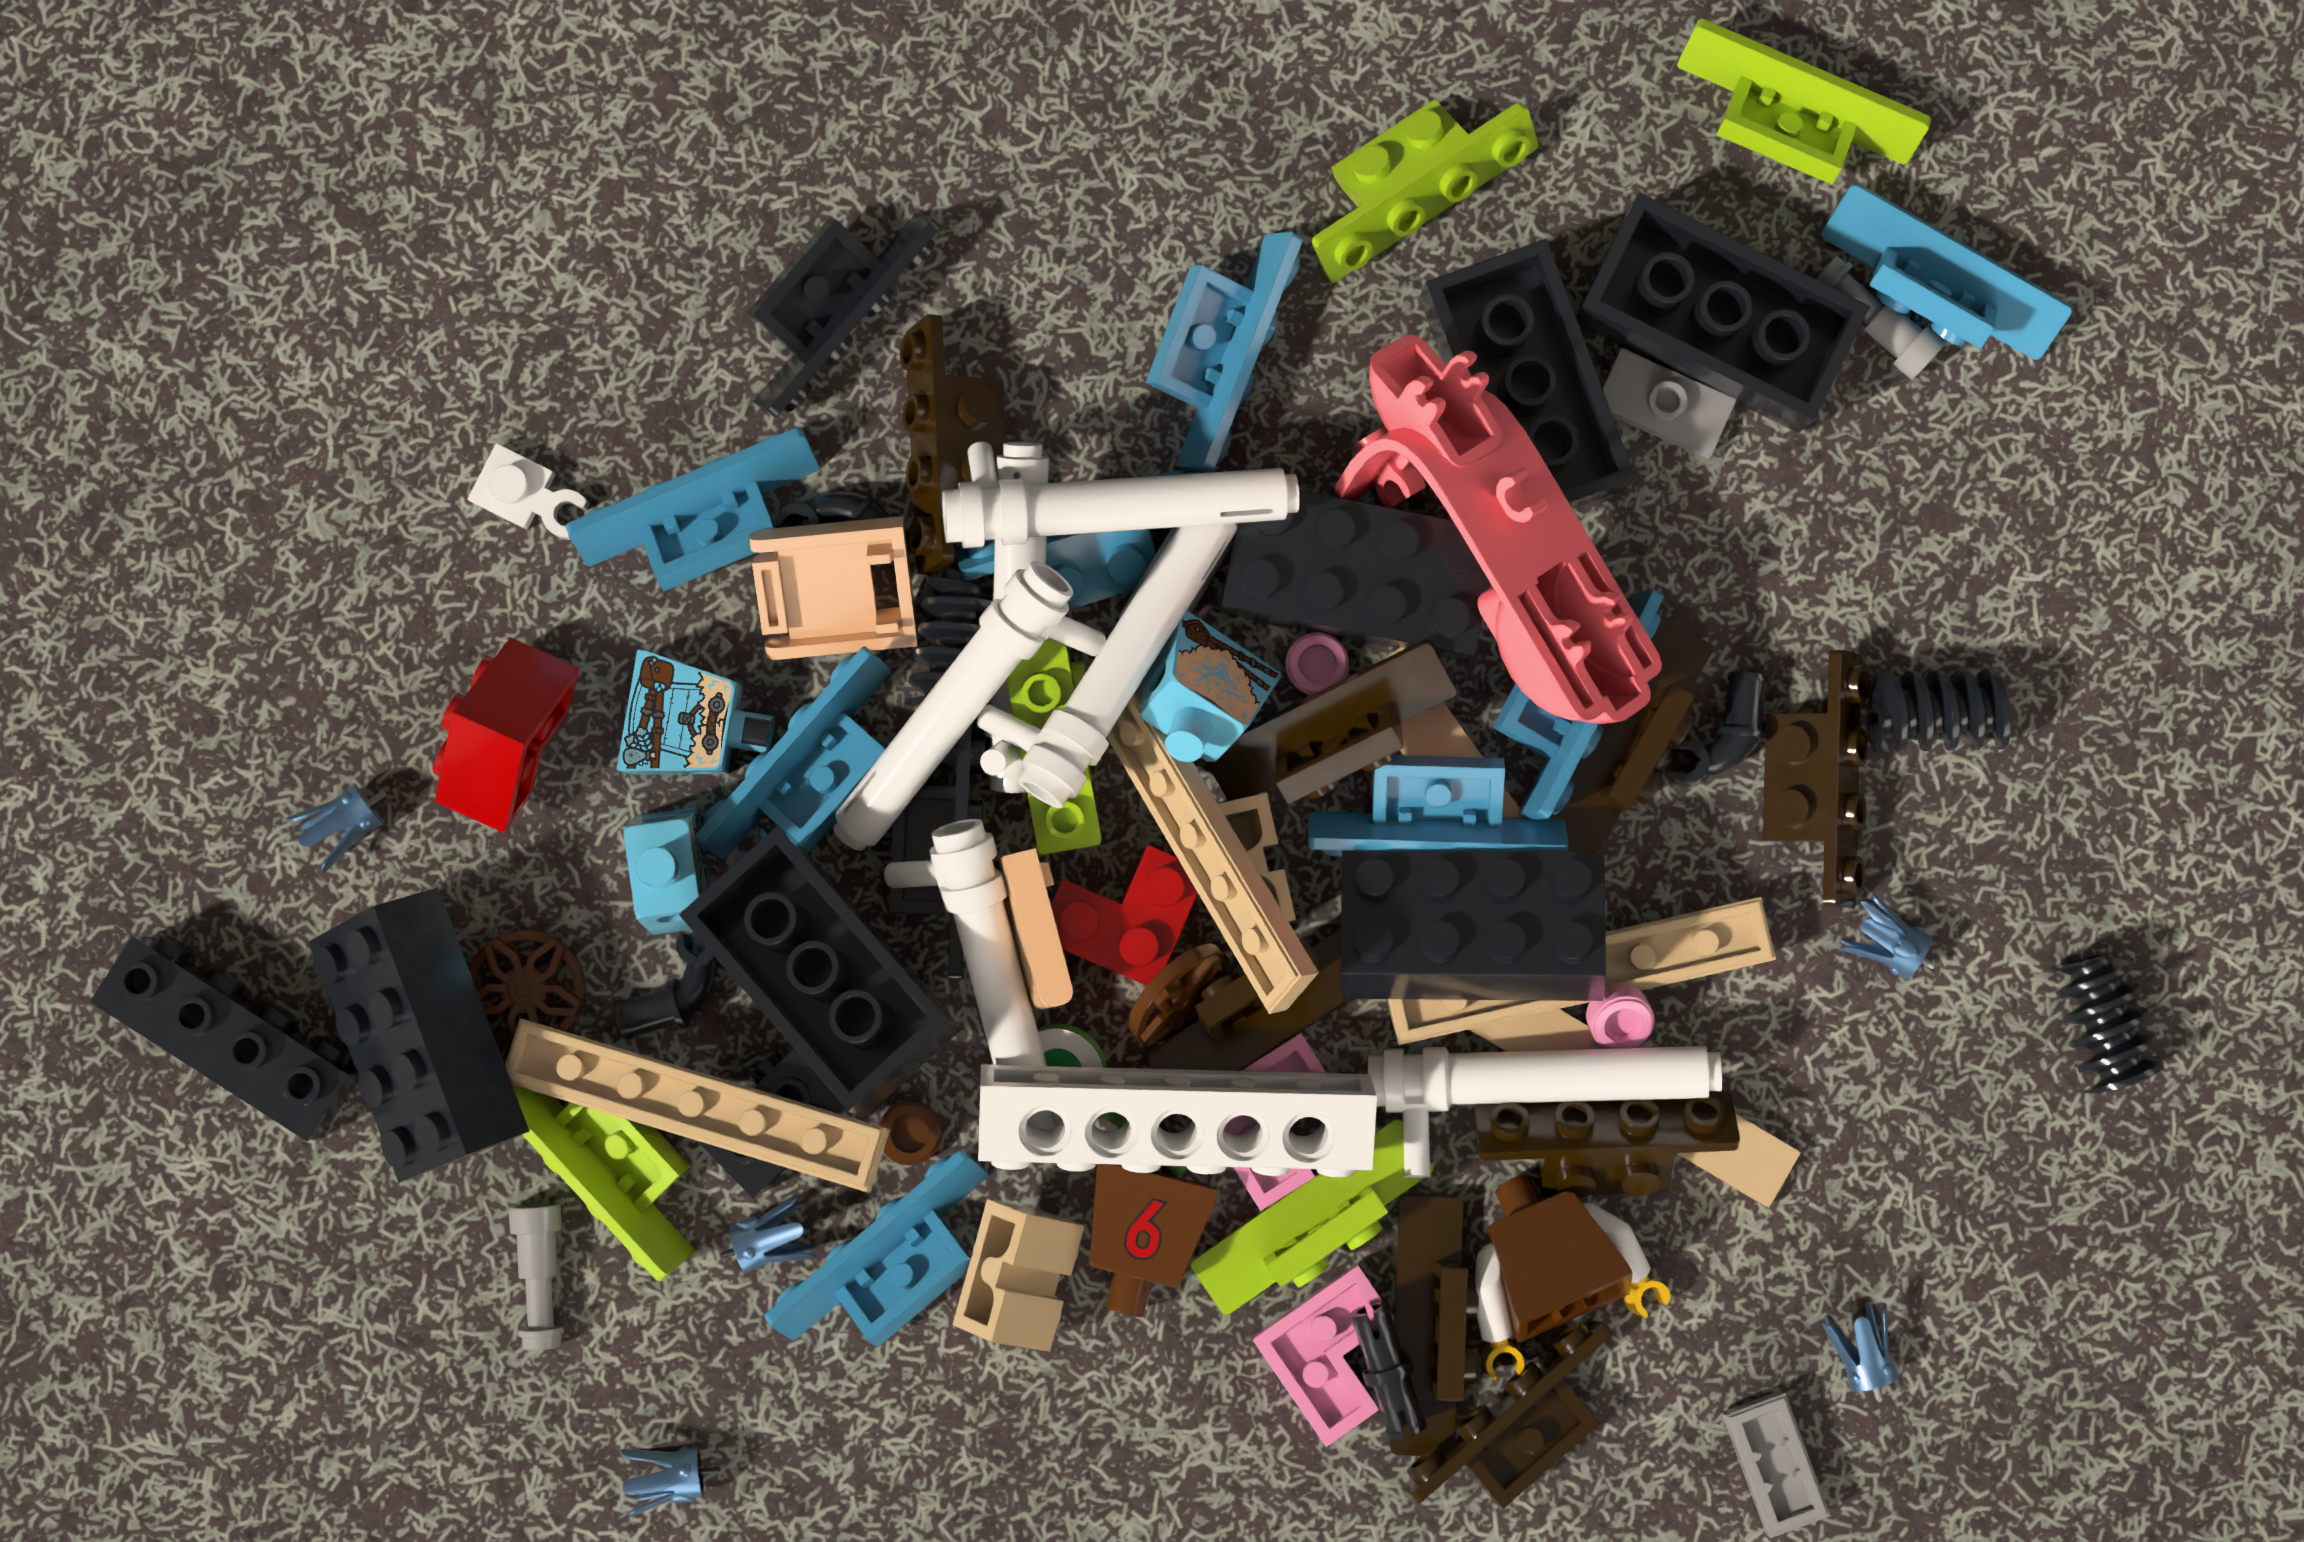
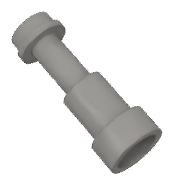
(1890, 328)
(537, 1264)

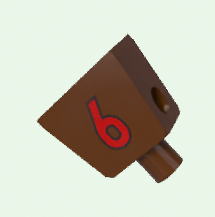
(1145, 1231)

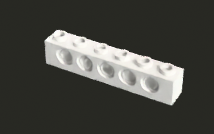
(1147, 1096)

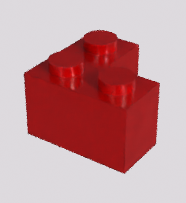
(501, 731)
(1132, 935)

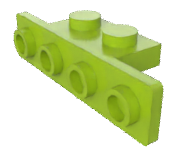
(1795, 108)
(1413, 177)
(1035, 692)
(615, 1171)
(1305, 1227)

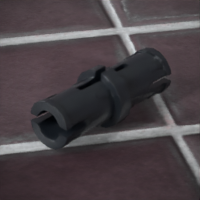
(1388, 1370)

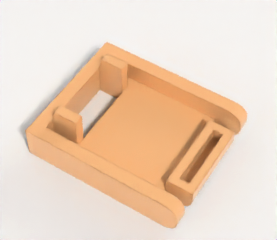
(825, 588)
(1035, 929)

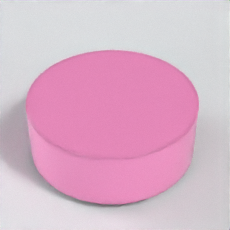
(1316, 662)
(1621, 1019)

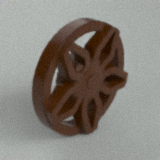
(526, 987)
(1176, 993)

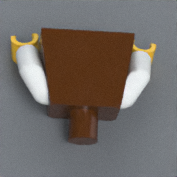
(1553, 1266)

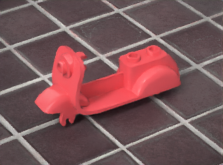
(1551, 596)

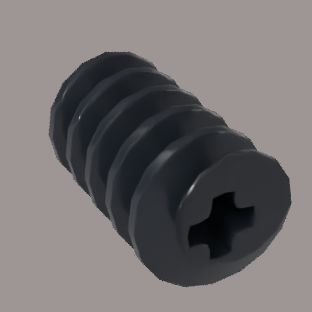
(956, 625)
(1938, 706)
(2108, 1021)

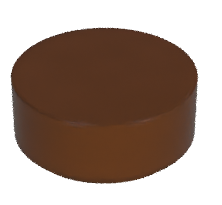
(913, 1132)

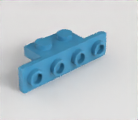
(1943, 277)
(1216, 342)
(700, 516)
(1091, 563)
(1557, 738)
(808, 769)
(1435, 807)
(892, 1264)

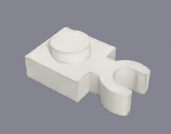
(519, 490)

